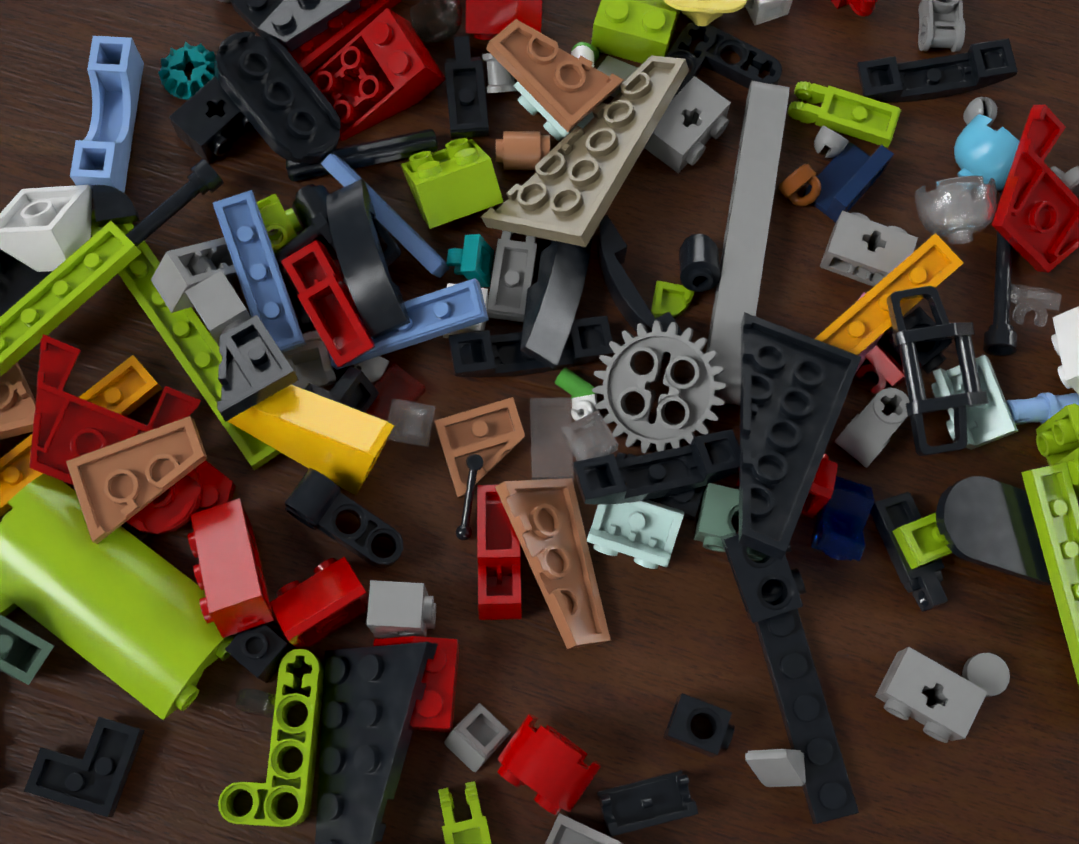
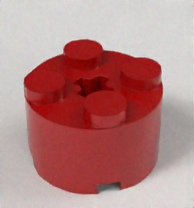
(547, 765)

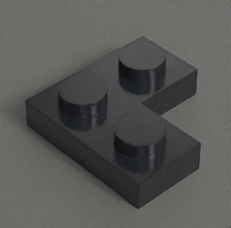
(96, 779)

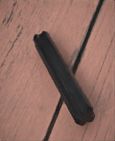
(370, 153)

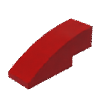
(328, 303)
(497, 559)

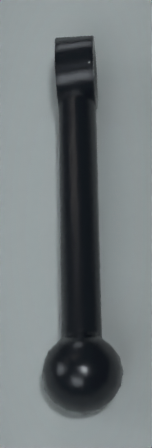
(474, 463)

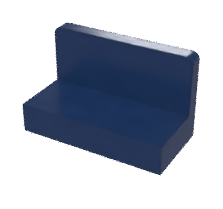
(849, 179)

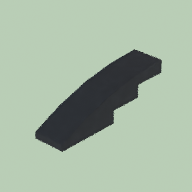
(554, 301)

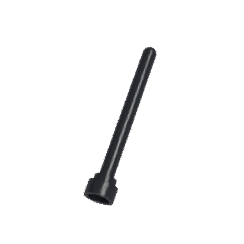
(200, 181)
(1000, 337)

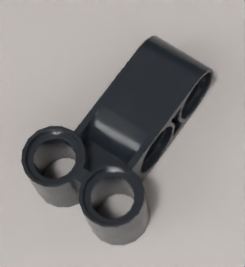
(319, 503)

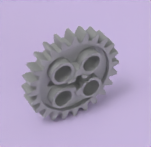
(623, 378)

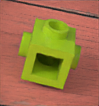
(282, 221)

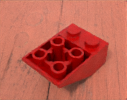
(377, 74)

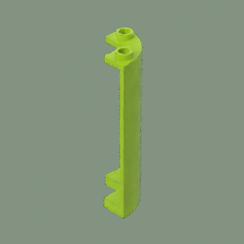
(107, 599)

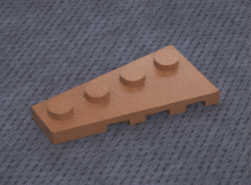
(556, 547)

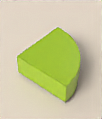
(670, 298)

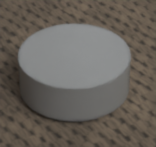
(987, 672)

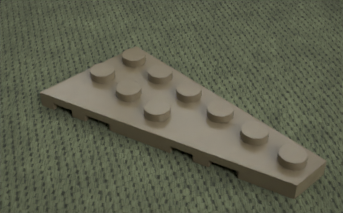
(591, 163)

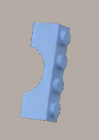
(115, 82)

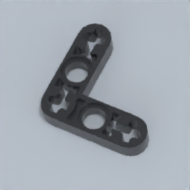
(709, 51)

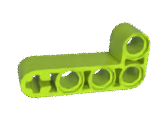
(283, 738)

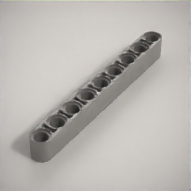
(746, 229)

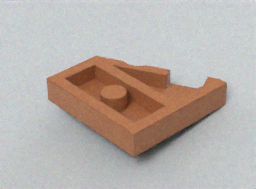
(481, 431)

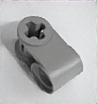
(941, 25)
(871, 428)

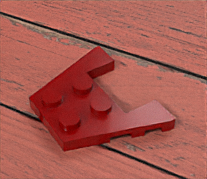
(1036, 207)
(73, 426)

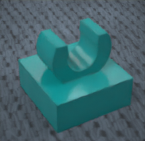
(473, 260)

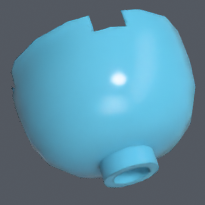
(985, 151)

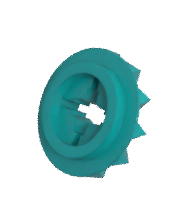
(172, 71)

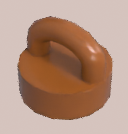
(796, 181)

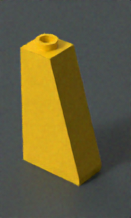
(318, 434)

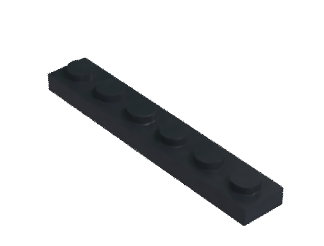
(805, 711)

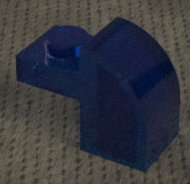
(842, 521)

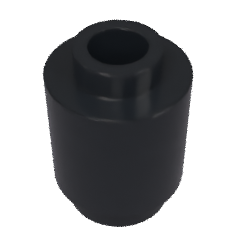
(309, 203)
(699, 263)

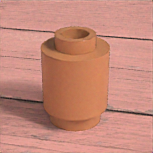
(521, 149)

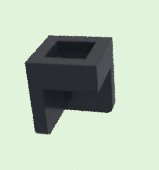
(350, 390)

